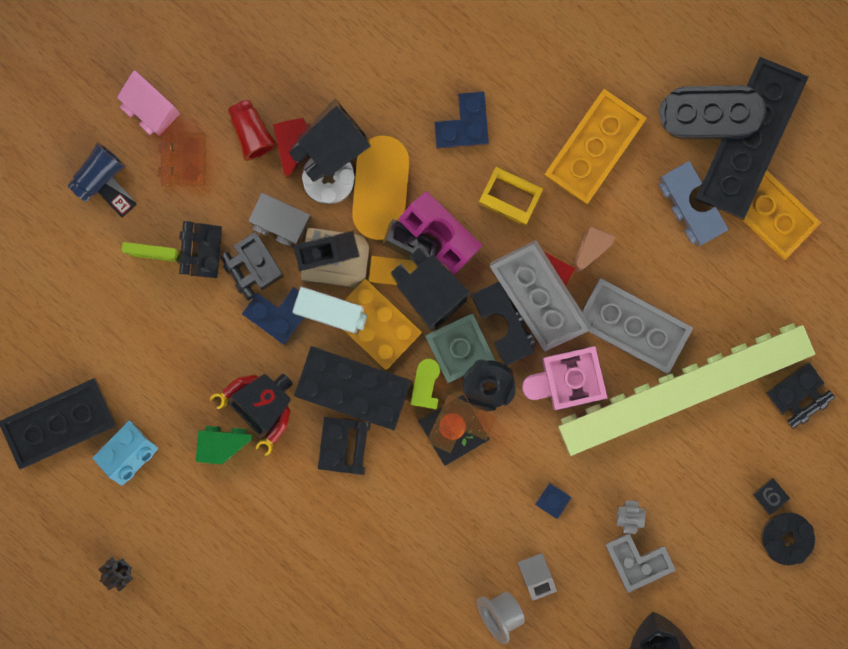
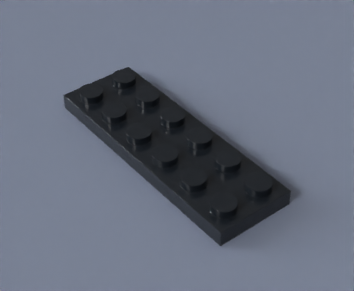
(743, 162)

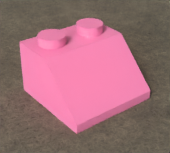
(148, 104)

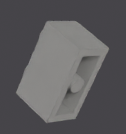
(279, 219)

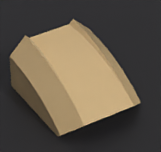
(347, 273)

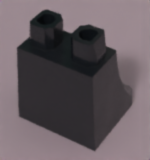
(330, 142)
(430, 289)

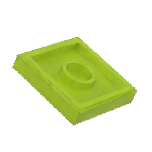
(150, 252)

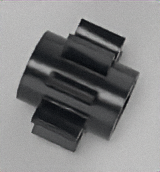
(115, 574)

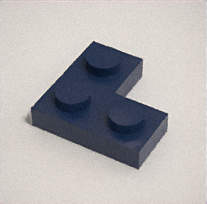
(470, 129)
(276, 321)

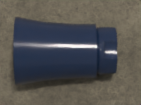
(95, 172)

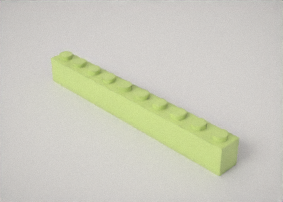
(685, 390)

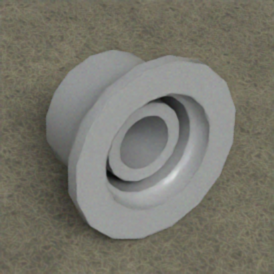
(500, 615)

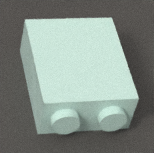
(329, 310)

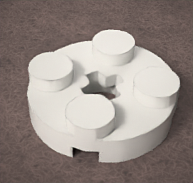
(328, 192)

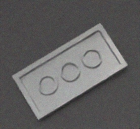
(540, 295)
(635, 326)

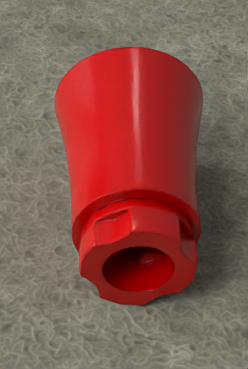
(250, 131)

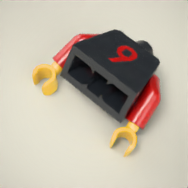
(260, 404)

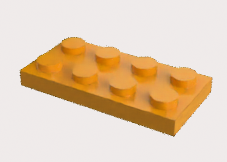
(595, 146)

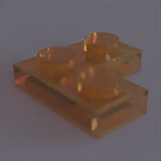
(459, 416)

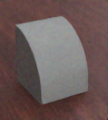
(537, 576)

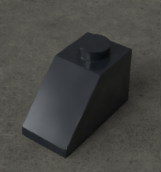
(326, 251)

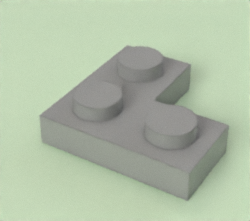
(636, 569)

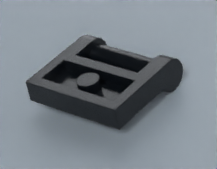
(334, 445)

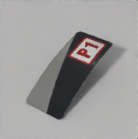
(117, 197)

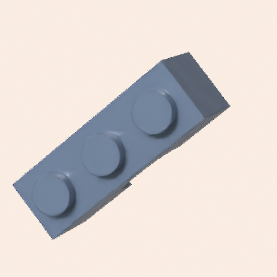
(700, 225)

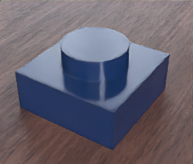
(553, 500)

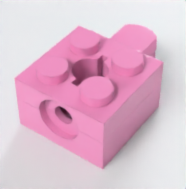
(568, 379)

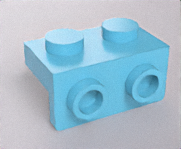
(125, 453)

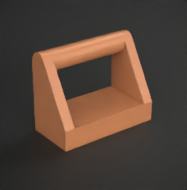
(592, 246)

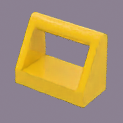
(503, 208)

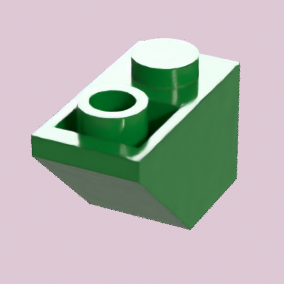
(219, 446)

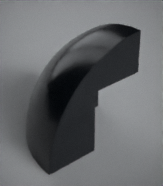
(659, 633)

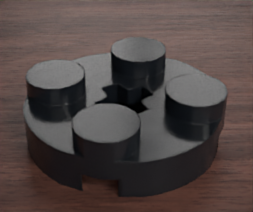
(489, 371)
(780, 525)

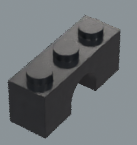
(516, 343)

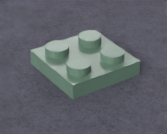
(458, 347)

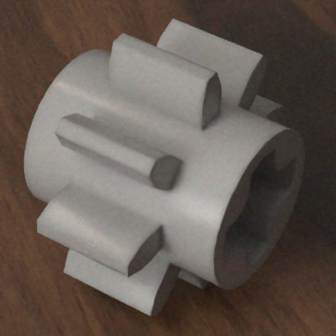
(630, 517)

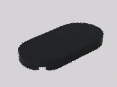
(712, 112)

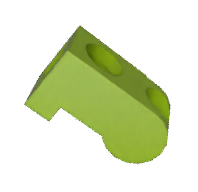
(426, 374)

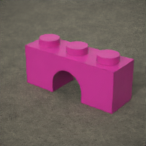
(429, 216)

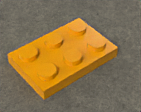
(386, 329)

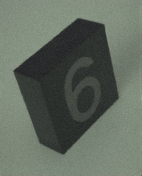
(771, 496)

